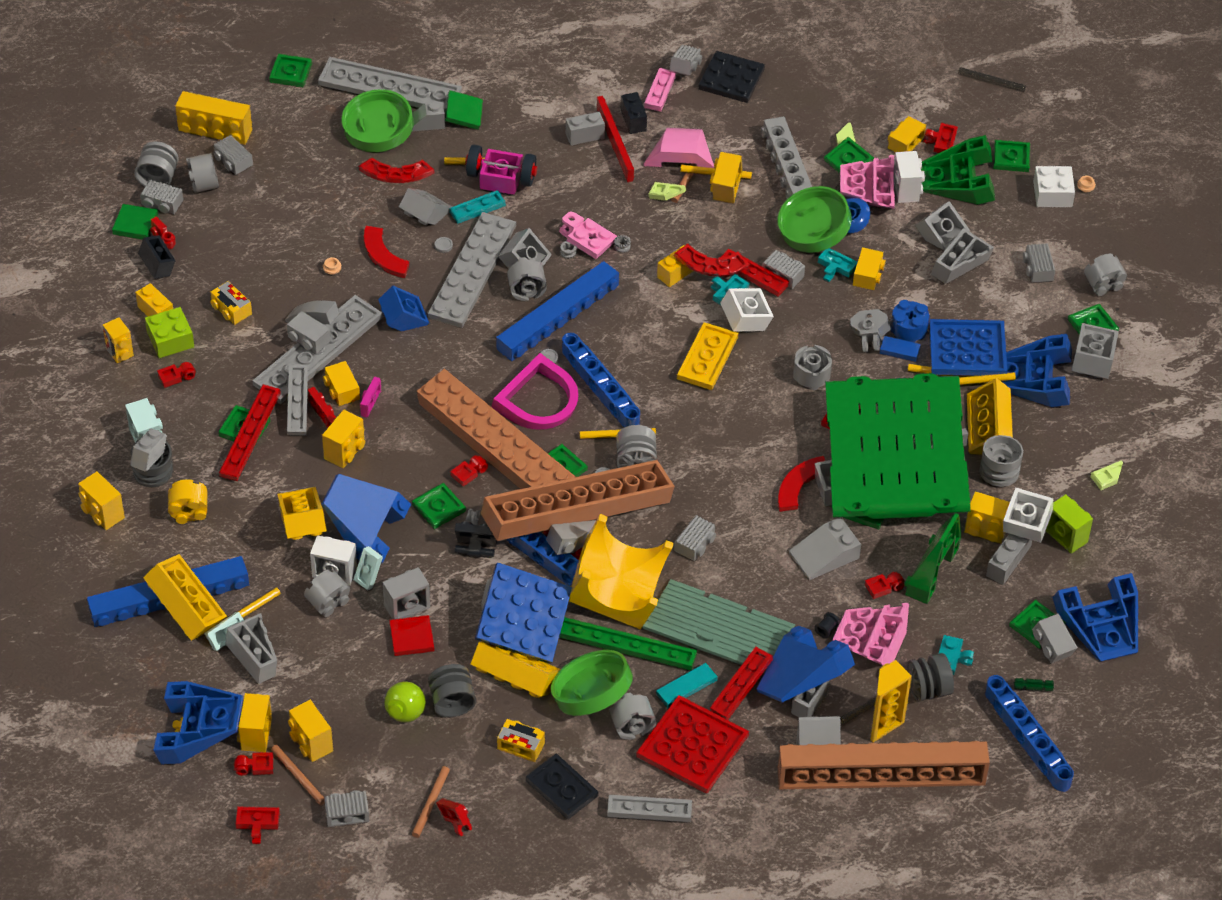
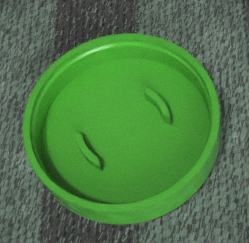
(377, 120)
(814, 219)
(591, 682)

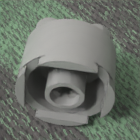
(202, 172)
(1105, 274)
(526, 279)
(812, 366)
(327, 592)
(633, 716)

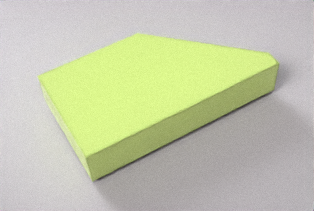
(845, 132)
(665, 191)
(1107, 476)

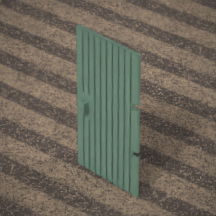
(714, 623)

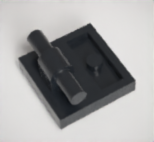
(475, 537)

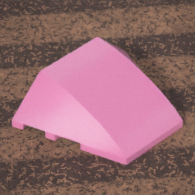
(681, 146)
(869, 181)
(874, 632)

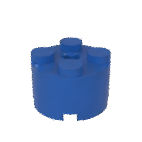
(910, 321)

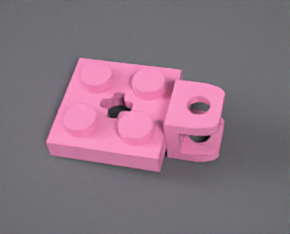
(581, 231)

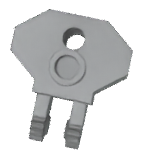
(870, 328)

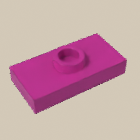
(370, 396)

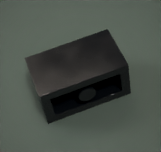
(633, 113)
(156, 256)

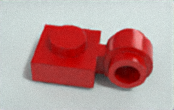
(160, 228)
(172, 375)
(467, 472)
(880, 586)
(260, 764)

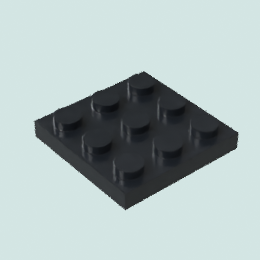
(731, 76)

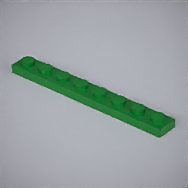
(628, 643)

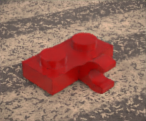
(944, 138)
(455, 813)
(257, 819)

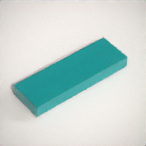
(475, 207)
(687, 684)

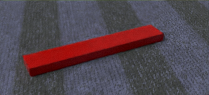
(615, 139)
(249, 432)

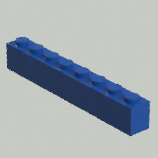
(557, 311)
(141, 599)

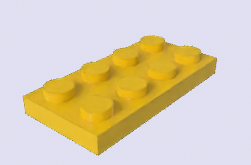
(707, 356)

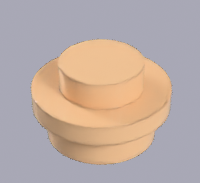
(1086, 184)
(332, 266)

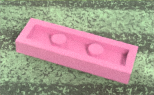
(660, 89)

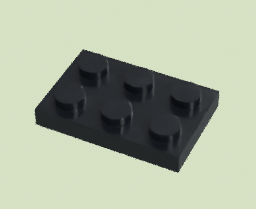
(562, 786)

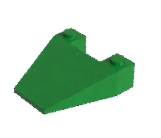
(953, 172)
(941, 546)

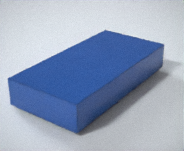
(900, 348)

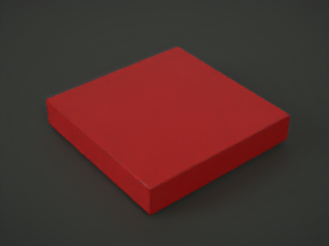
(411, 635)

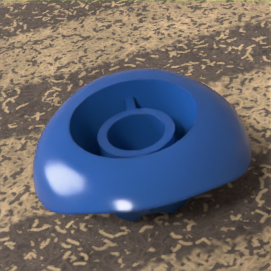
(860, 214)

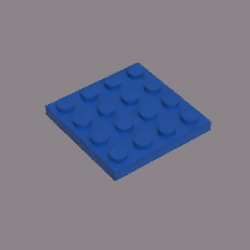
(967, 347)
(523, 613)

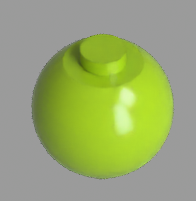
(404, 702)

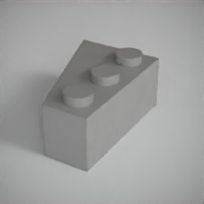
(961, 256)
(252, 648)

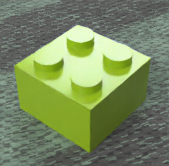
(169, 332)
(1069, 524)

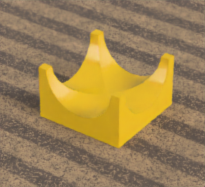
(617, 577)

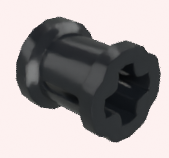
(827, 624)

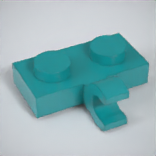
(835, 263)
(722, 287)
(952, 649)

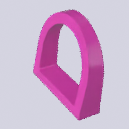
(518, 416)

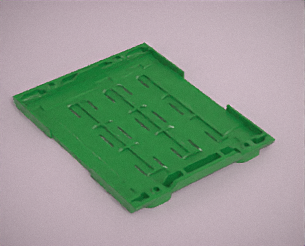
(946, 458)

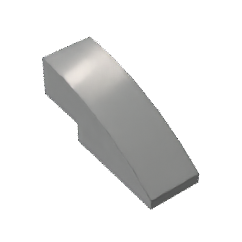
(321, 311)

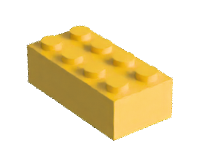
(213, 117)
(302, 513)

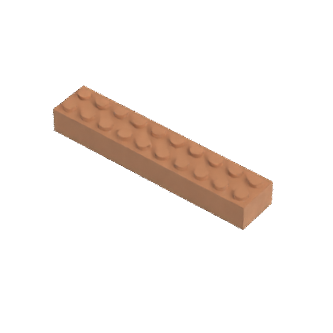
(489, 432)
(577, 499)
(883, 765)

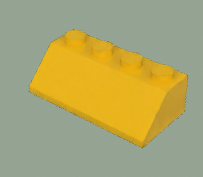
(988, 414)
(184, 596)
(515, 668)
(890, 699)

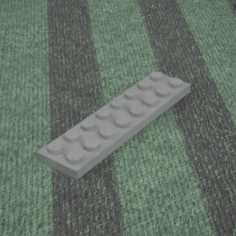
(362, 78)
(472, 270)
(352, 322)

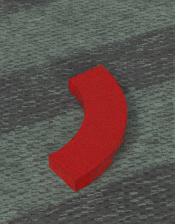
(389, 174)
(381, 255)
(711, 266)
(793, 483)

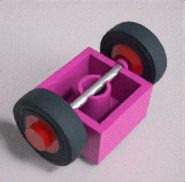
(501, 169)

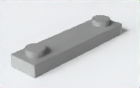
(297, 399)
(649, 808)

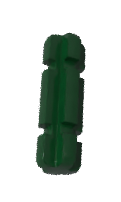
(1033, 684)

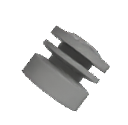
(156, 163)
(635, 445)
(1001, 460)

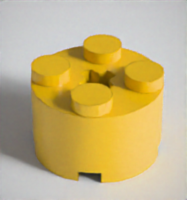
(187, 501)

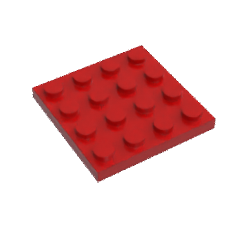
(692, 744)

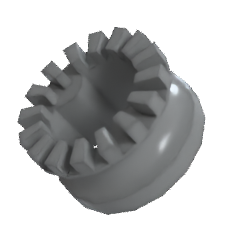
(622, 239)
(568, 253)
(472, 516)

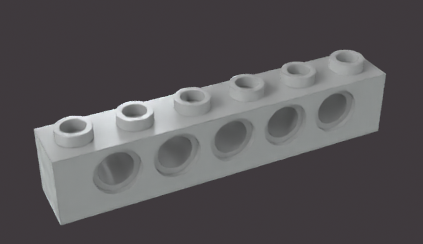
(785, 156)

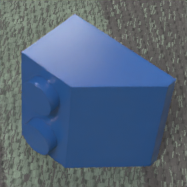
(402, 309)

